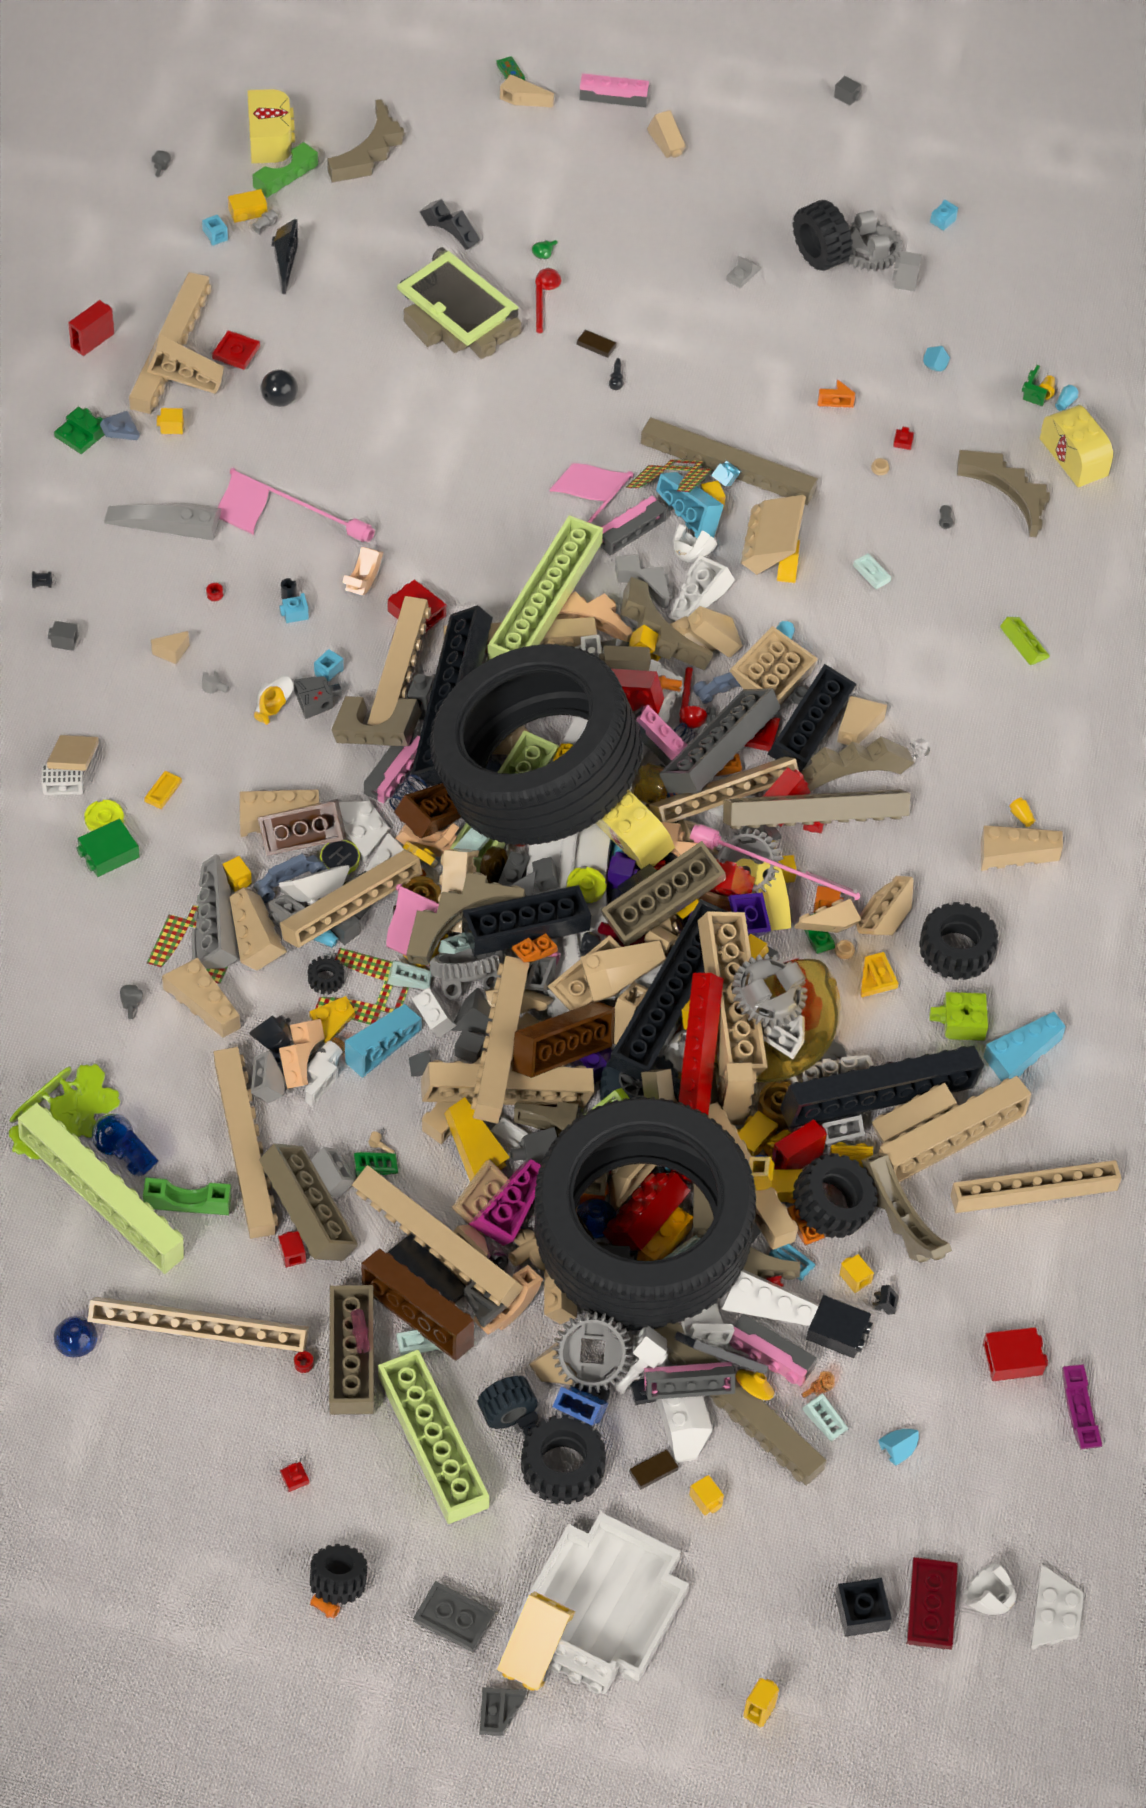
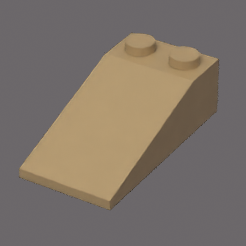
(572, 986)

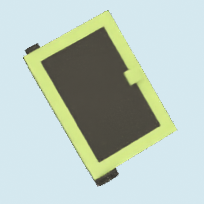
(457, 297)

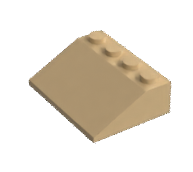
(772, 532)
(775, 664)

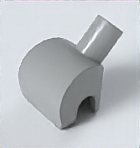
(211, 684)

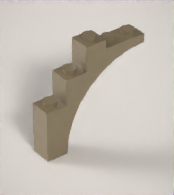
(373, 149)
(432, 332)
(1012, 481)
(670, 643)
(855, 758)
(432, 926)
(549, 1117)
(918, 1238)
(757, 1262)

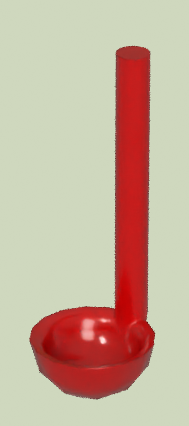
(545, 280)
(690, 715)

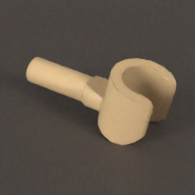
(374, 1142)

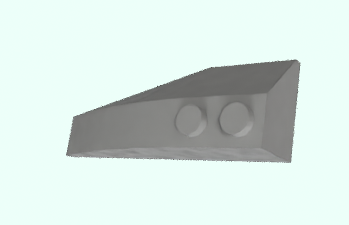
(172, 518)
(215, 935)

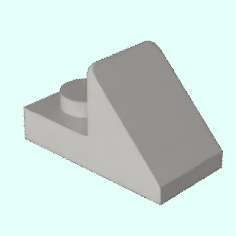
(742, 272)

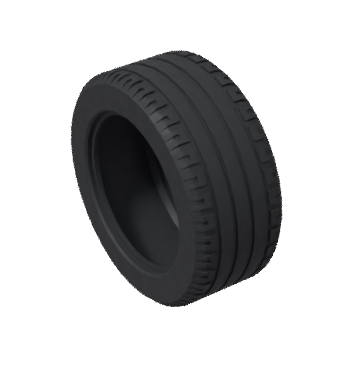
(558, 796)
(644, 1134)

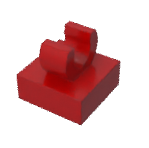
(903, 438)
(294, 1476)

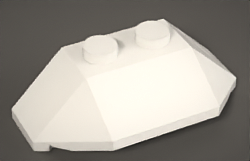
(315, 885)
(787, 1037)
(685, 1425)

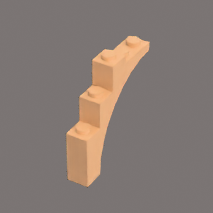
(602, 609)

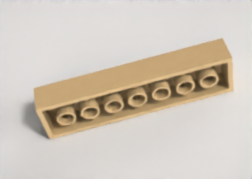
(724, 950)
(458, 1079)
(957, 1128)

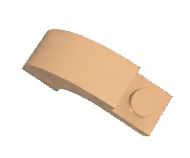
(364, 572)
(435, 843)
(531, 1282)

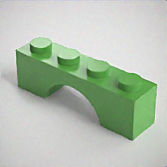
(273, 179)
(211, 1199)

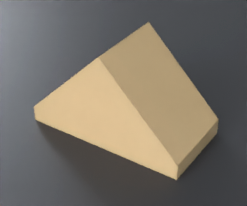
(171, 646)

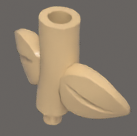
(527, 1249)

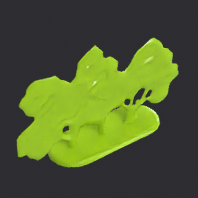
(72, 1108)

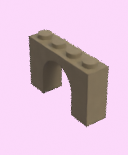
(393, 732)
(659, 1084)

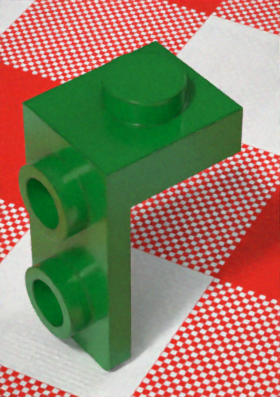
(1034, 393)

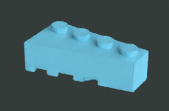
(695, 507)
(381, 1039)
(1021, 1048)

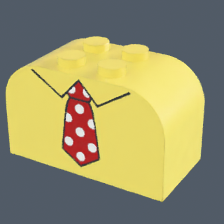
(270, 125)
(1078, 444)
(637, 831)

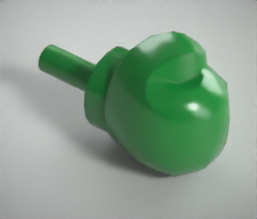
(543, 249)

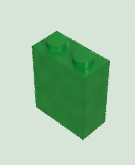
(108, 848)

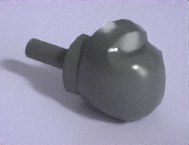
(160, 161)
(130, 997)

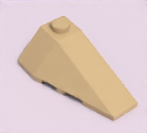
(616, 968)

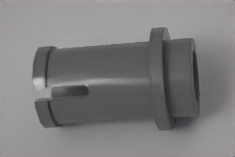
(945, 517)

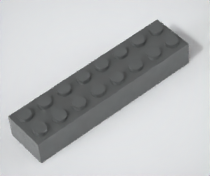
(720, 741)

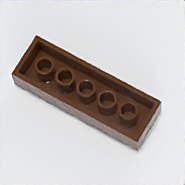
(563, 1039)
(418, 1304)

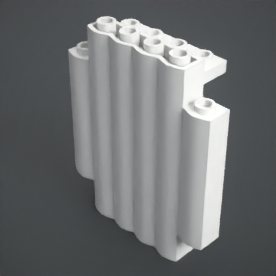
(620, 1600)

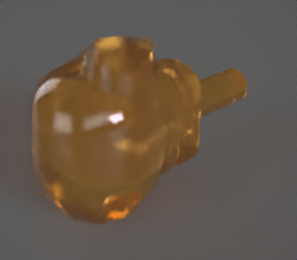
(823, 1384)

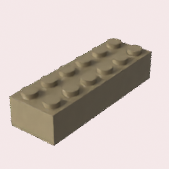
(663, 894)
(308, 1202)
(349, 1371)

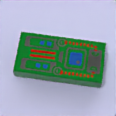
(508, 66)

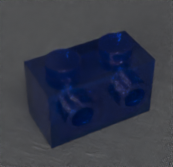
(134, 1153)

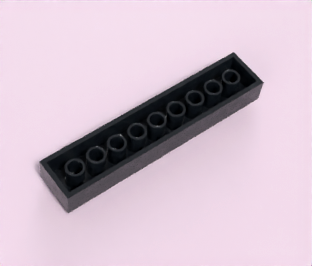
(460, 654)
(662, 1005)
(879, 1086)

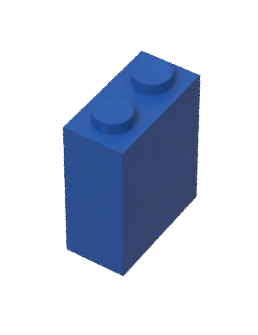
(580, 1404)

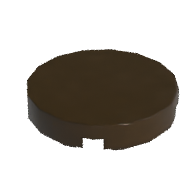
(493, 863)

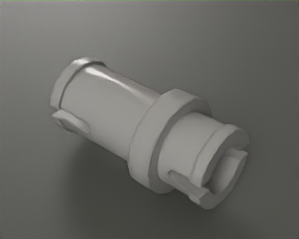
(266, 219)

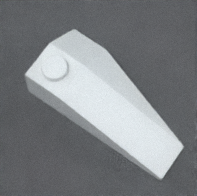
(704, 585)

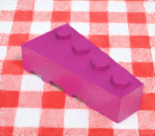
(508, 1207)

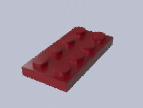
(932, 1603)

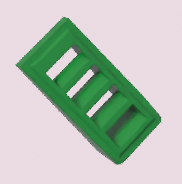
(367, 1157)

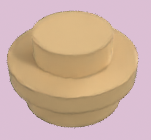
(880, 466)
(844, 949)

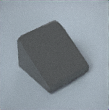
(419, 1063)

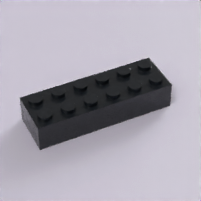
(813, 717)
(512, 921)

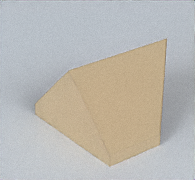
(546, 1371)

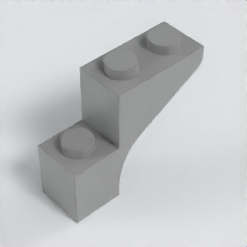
(657, 580)

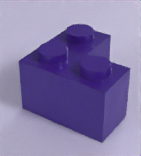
(620, 869)

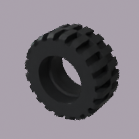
(822, 235)
(951, 960)
(819, 1210)
(559, 1485)

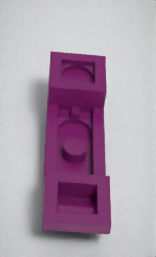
(1080, 1408)

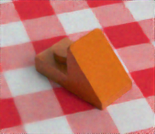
(838, 397)

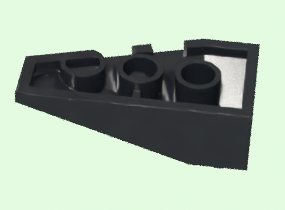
(285, 249)

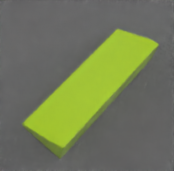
(1024, 640)

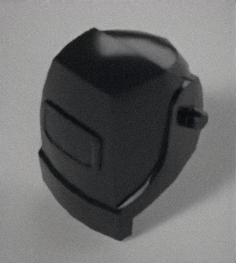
(273, 1033)

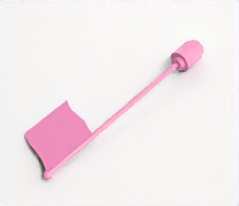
(591, 483)
(247, 498)
(711, 838)
(404, 916)

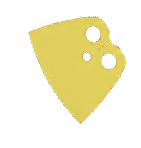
(775, 896)

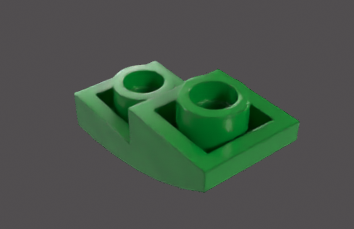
(820, 940)

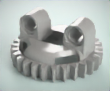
(877, 246)
(762, 847)
(465, 968)
(757, 994)
(592, 1373)

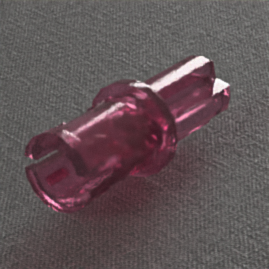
(360, 1331)

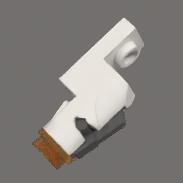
(323, 1069)

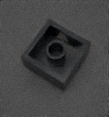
(863, 1607)

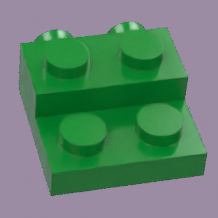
(80, 430)

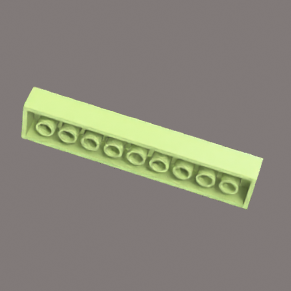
(548, 587)
(101, 1188)

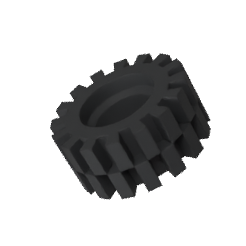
(325, 965)

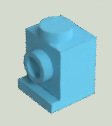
(944, 215)
(215, 229)
(726, 473)
(294, 609)
(328, 665)

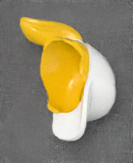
(272, 698)

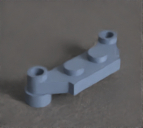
(719, 684)
(286, 871)

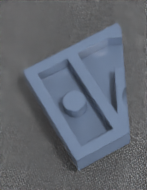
(120, 426)

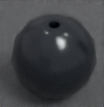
(279, 388)

